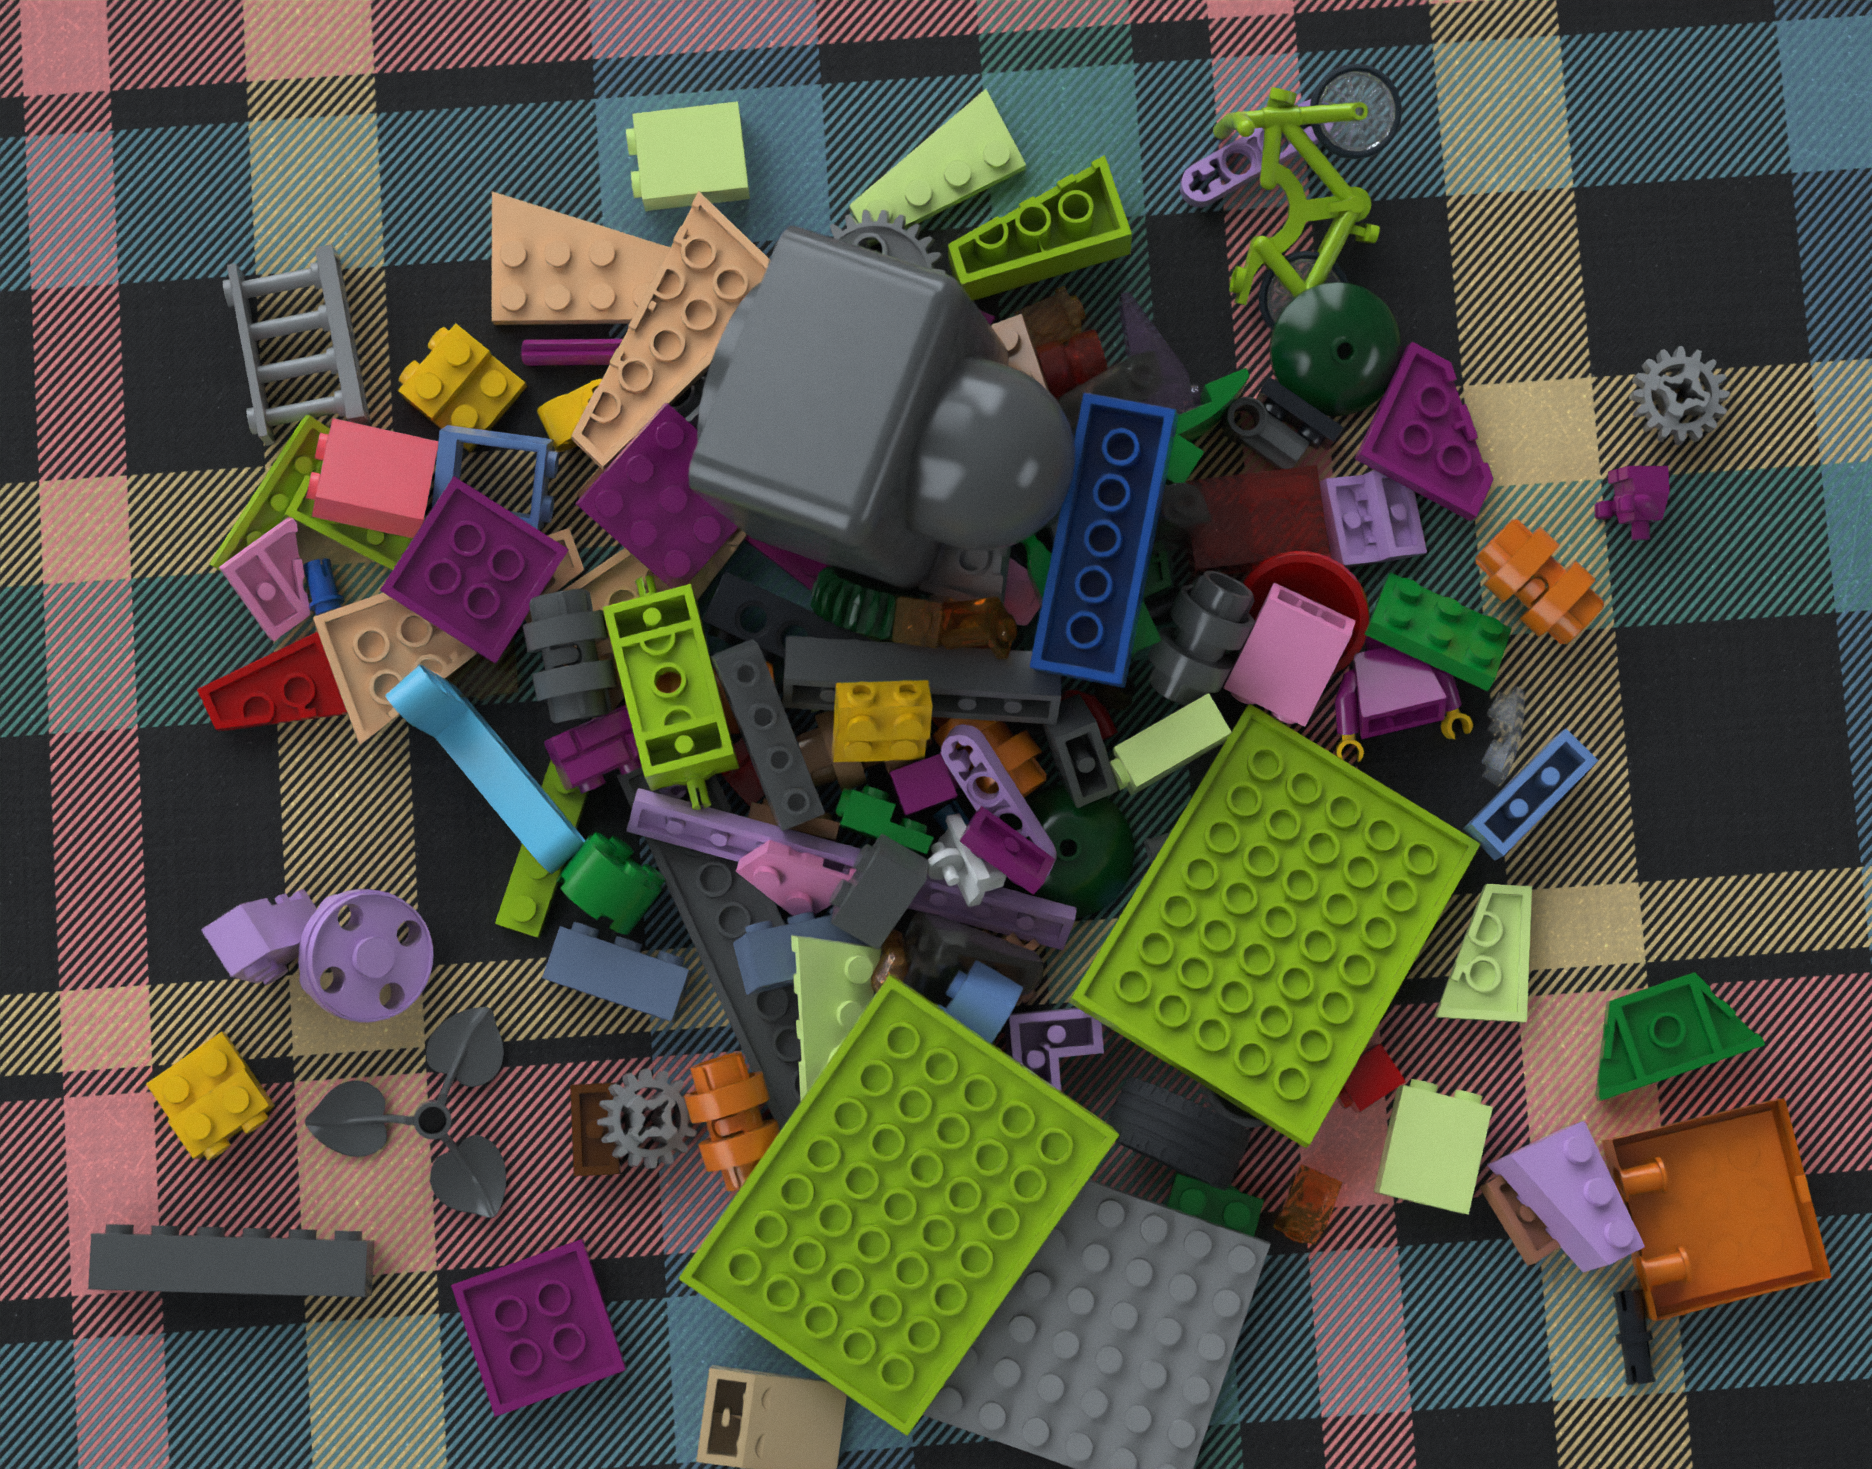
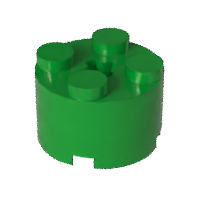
(610, 883)

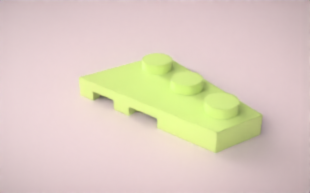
(1493, 961)

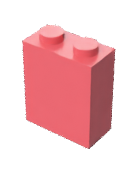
(372, 478)

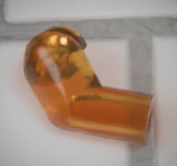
(891, 962)

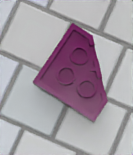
(1428, 436)

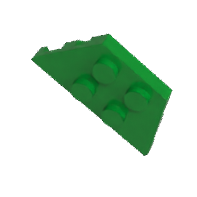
(1667, 1034)

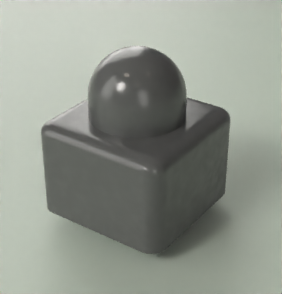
(874, 417)

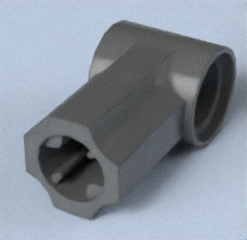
(1269, 438)

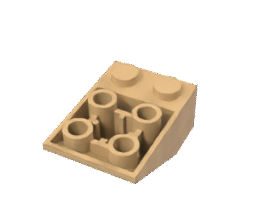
(770, 1421)

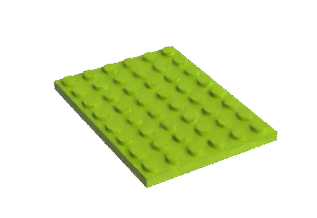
(1275, 925)
(899, 1205)

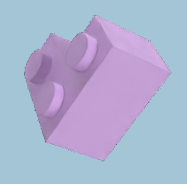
(1043, 1036)

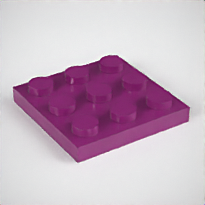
(650, 505)
(474, 569)
(539, 1327)

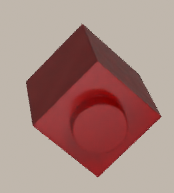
(1370, 1079)

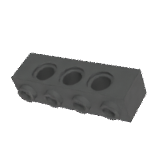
(767, 734)

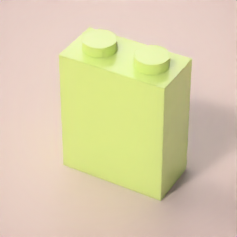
(688, 153)
(1168, 745)
(1433, 1147)

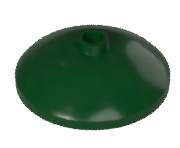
(1307, 344)
(1102, 856)

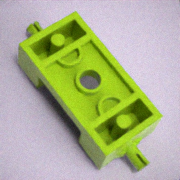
(678, 733)

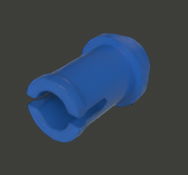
(322, 586)

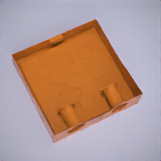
(1718, 1209)

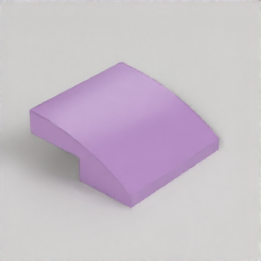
(1371, 519)

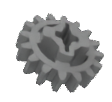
(1696, 400)
(634, 1133)

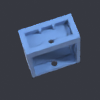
(450, 459)

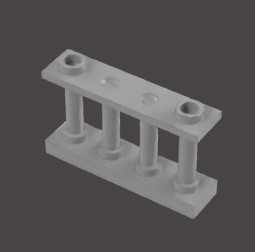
(331, 316)

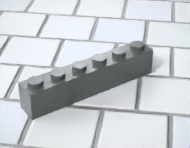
(961, 680)
(231, 1263)

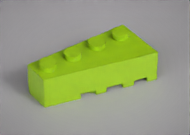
(1045, 236)

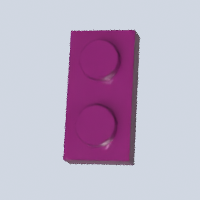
(1007, 850)

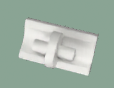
(960, 866)

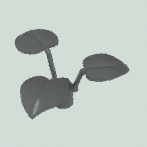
(468, 1176)

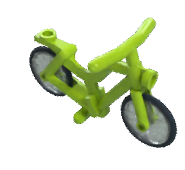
(1352, 116)

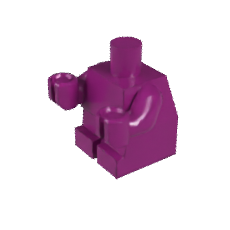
(1638, 498)

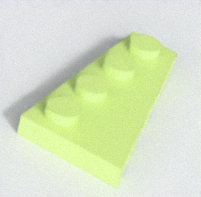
(947, 168)
(832, 995)

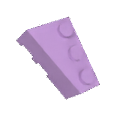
(261, 937)
(1573, 1195)

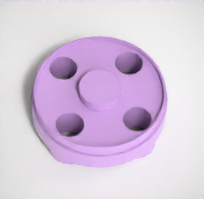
(365, 955)

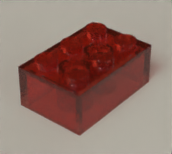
(1258, 519)

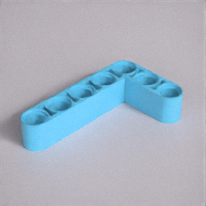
(438, 710)

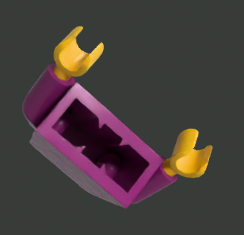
(1394, 693)

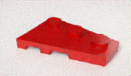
(276, 689)

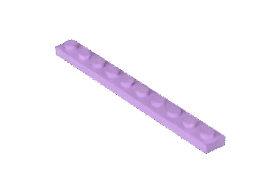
(735, 836)

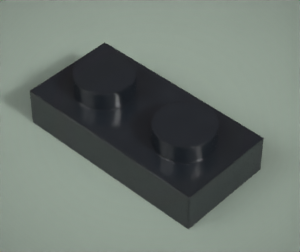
(1309, 421)

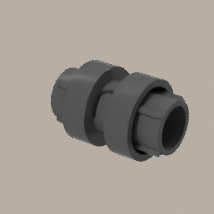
(1209, 620)
(557, 626)

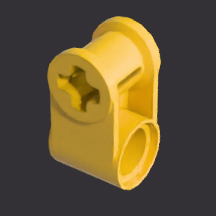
(563, 414)

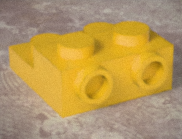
(460, 383)
(881, 721)
(211, 1097)

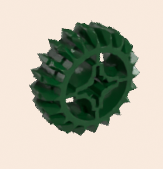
(857, 602)

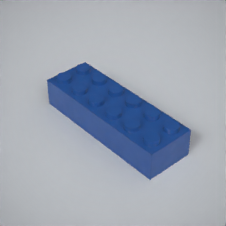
(1104, 540)

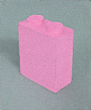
(1289, 655)

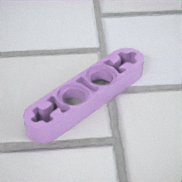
(1250, 147)
(1008, 797)

